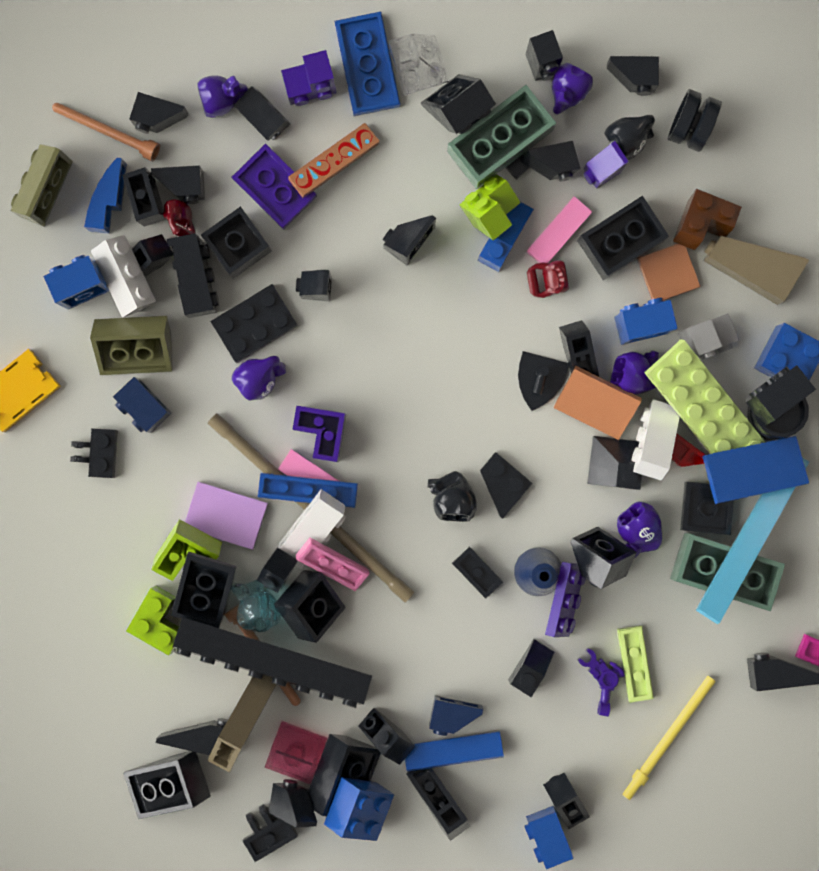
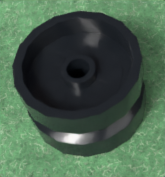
(697, 122)
(785, 425)

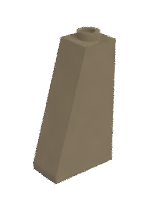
(756, 267)
(241, 723)

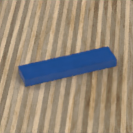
(305, 489)
(455, 751)

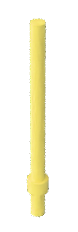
(640, 776)

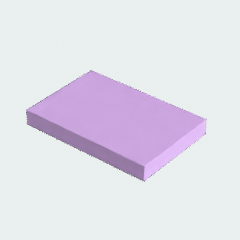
(226, 515)

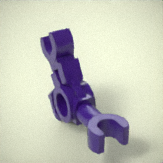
(606, 678)

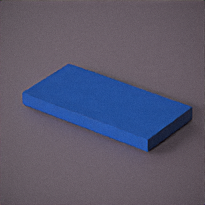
(367, 63)
(755, 469)

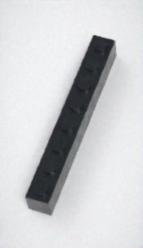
(271, 661)

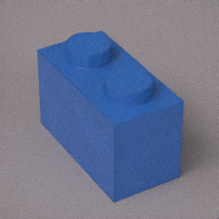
(549, 837)

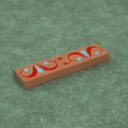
(333, 160)

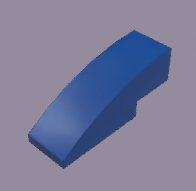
(106, 197)

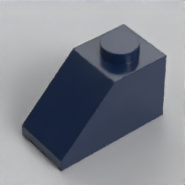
(452, 715)

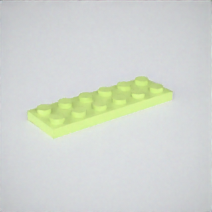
(701, 400)

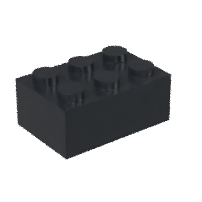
(622, 238)

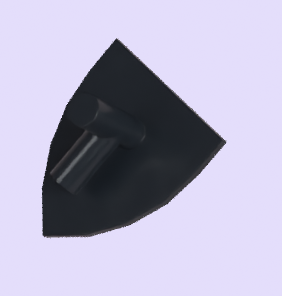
(540, 378)

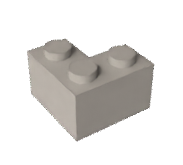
(709, 336)

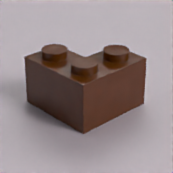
(705, 214)

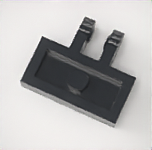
(102, 453)
(269, 837)

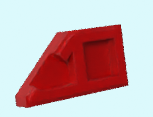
(685, 453)

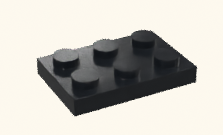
(254, 323)

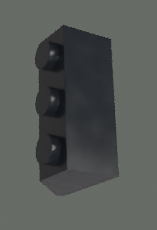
(340, 758)

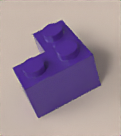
(309, 80)
(328, 427)

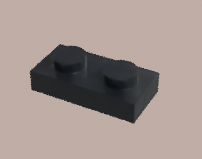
(477, 572)

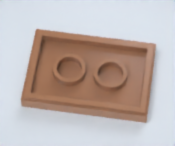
(597, 402)

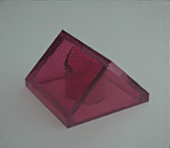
(295, 752)

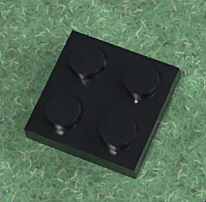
(702, 513)

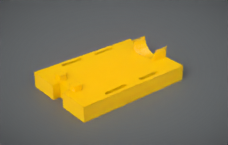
(21, 385)

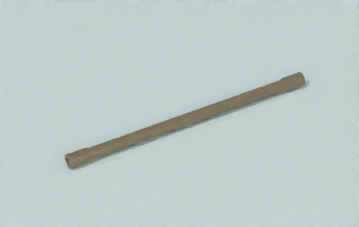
(394, 583)

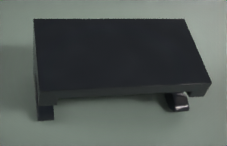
(261, 114)

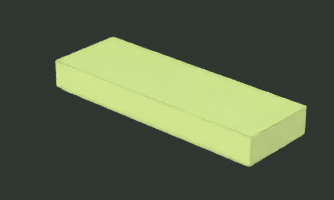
(635, 663)

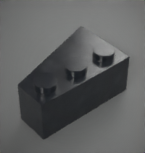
(194, 275)

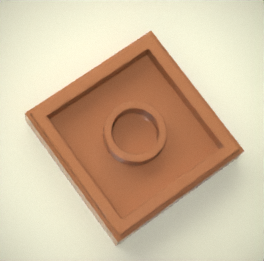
(668, 272)

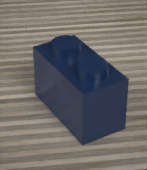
(141, 405)

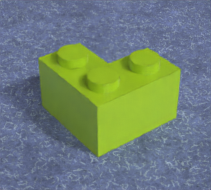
(489, 205)
(176, 546)
(150, 621)

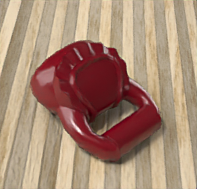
(179, 213)
(554, 278)

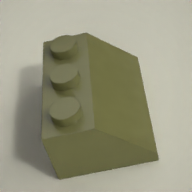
(41, 184)
(132, 345)

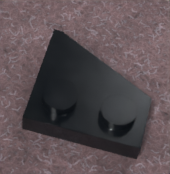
(504, 483)

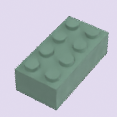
(501, 136)
(701, 559)

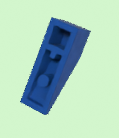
(497, 250)

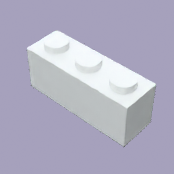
(123, 275)
(656, 440)
(314, 523)

